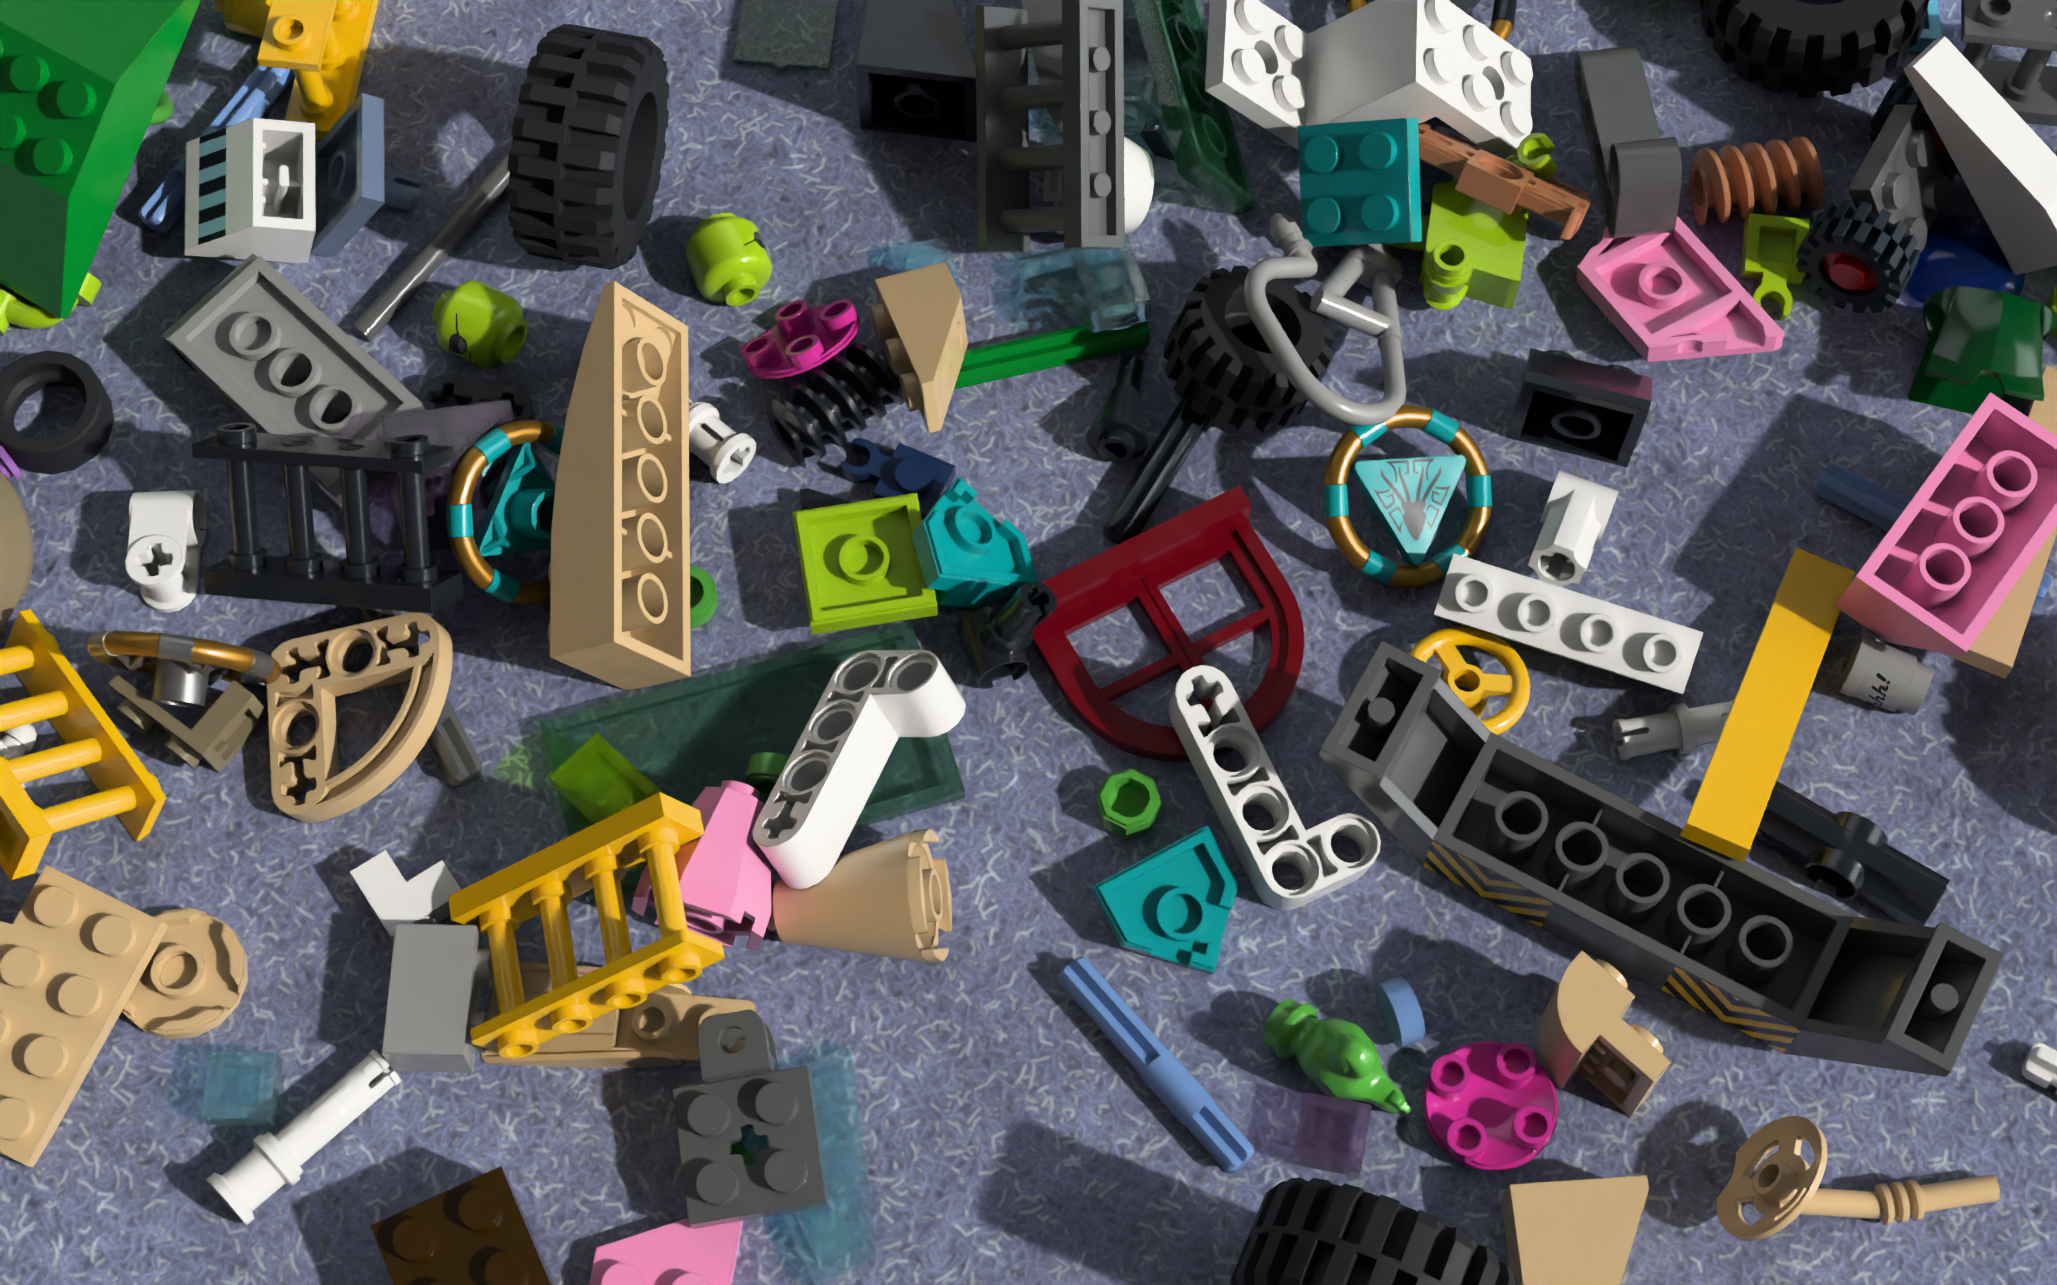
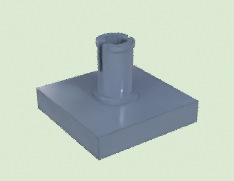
(353, 177)

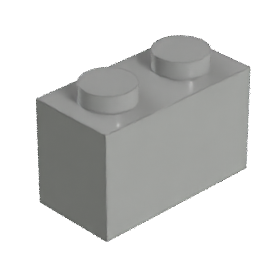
(435, 997)

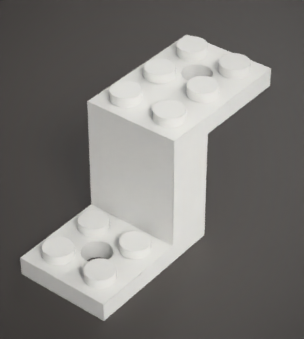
(1370, 66)

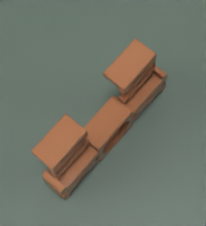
(1500, 181)

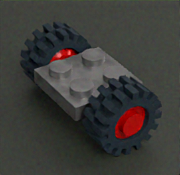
(1897, 194)

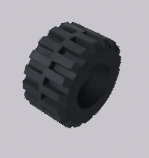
(1227, 364)

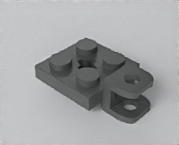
(739, 1095)

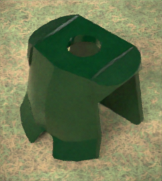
(1981, 346)

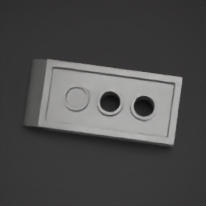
(287, 366)

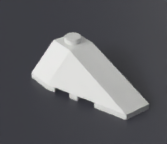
(1995, 153)

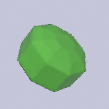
(1128, 803)

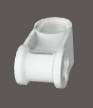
(166, 546)

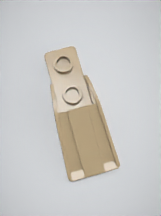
(647, 1035)

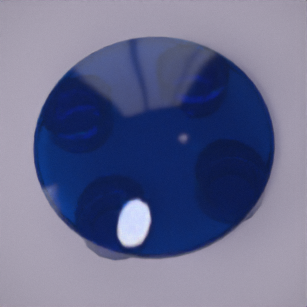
(1963, 254)

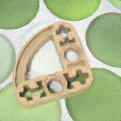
(316, 696)

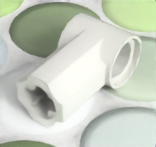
(1571, 526)

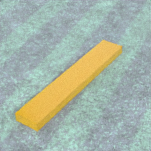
(1767, 706)

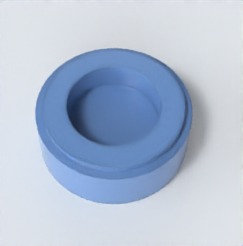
(1400, 1011)

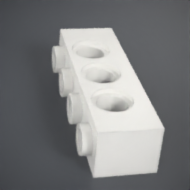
(1568, 624)

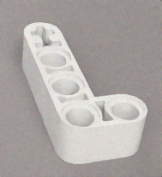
(843, 752)
(1261, 785)

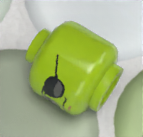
(728, 258)
(479, 324)

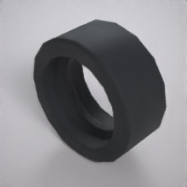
(75, 444)

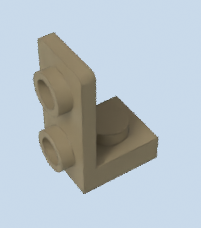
(219, 734)

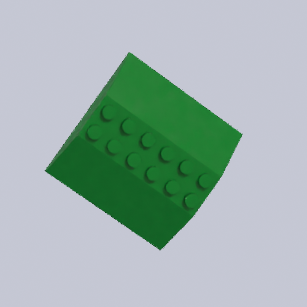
(71, 121)

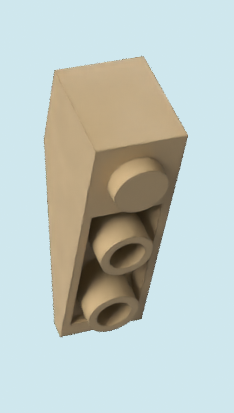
(922, 337)

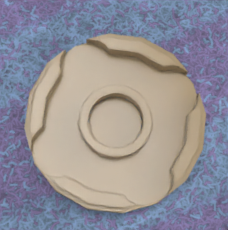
(191, 992)

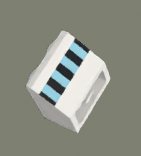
(251, 192)

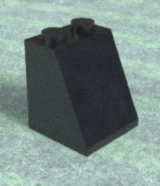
(916, 70)

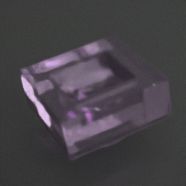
(1331, 1134)

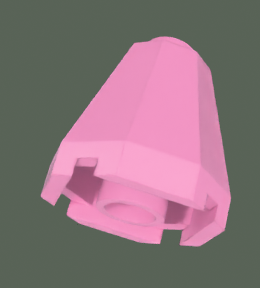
(723, 872)

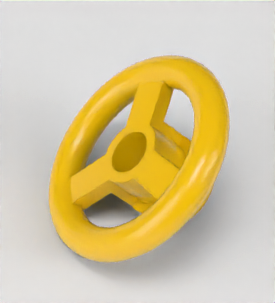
(1482, 685)

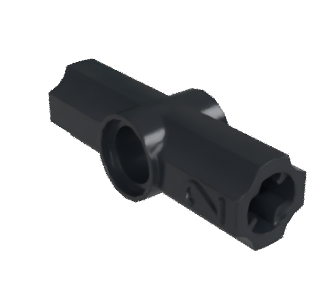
(1850, 856)

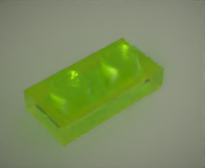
(601, 781)

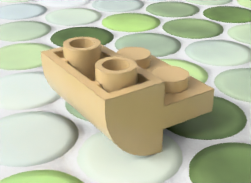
(1587, 1035)

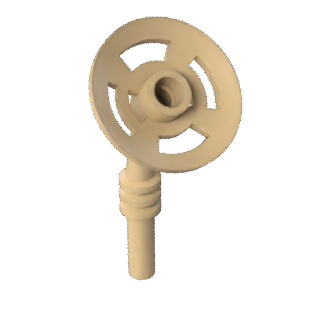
(1789, 1186)

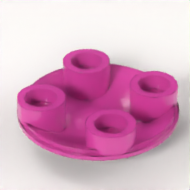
(801, 338)
(1490, 1105)

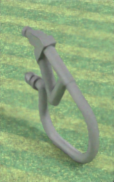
(1364, 264)

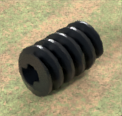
(831, 400)

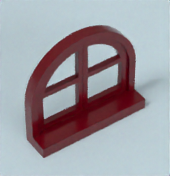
(1137, 573)

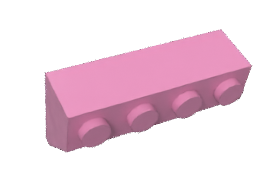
(1962, 536)

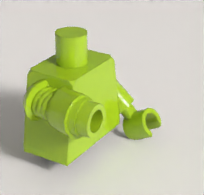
(1473, 246)

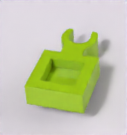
(1771, 258)

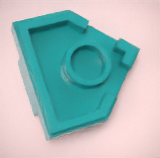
(969, 553)
(1173, 902)

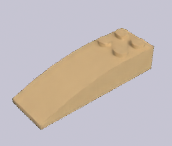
(624, 501)

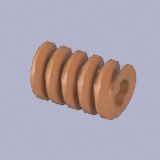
(1753, 176)

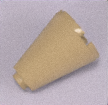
(872, 902)

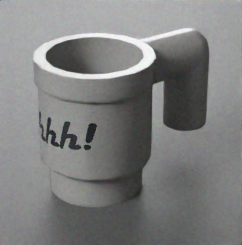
(1885, 675)

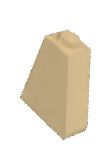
(1572, 1229)

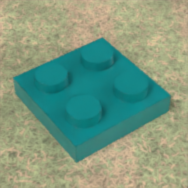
(1360, 182)

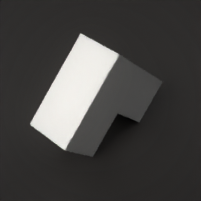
(402, 902)

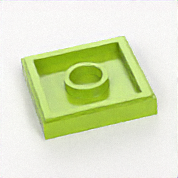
(862, 564)

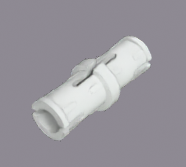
(1676, 729)

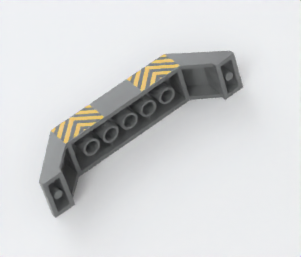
(1643, 894)

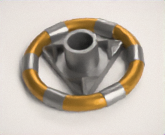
(182, 663)

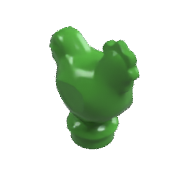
(1332, 1055)

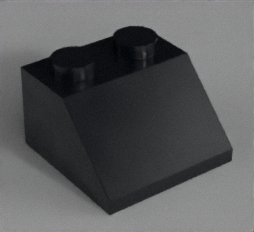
(1580, 407)

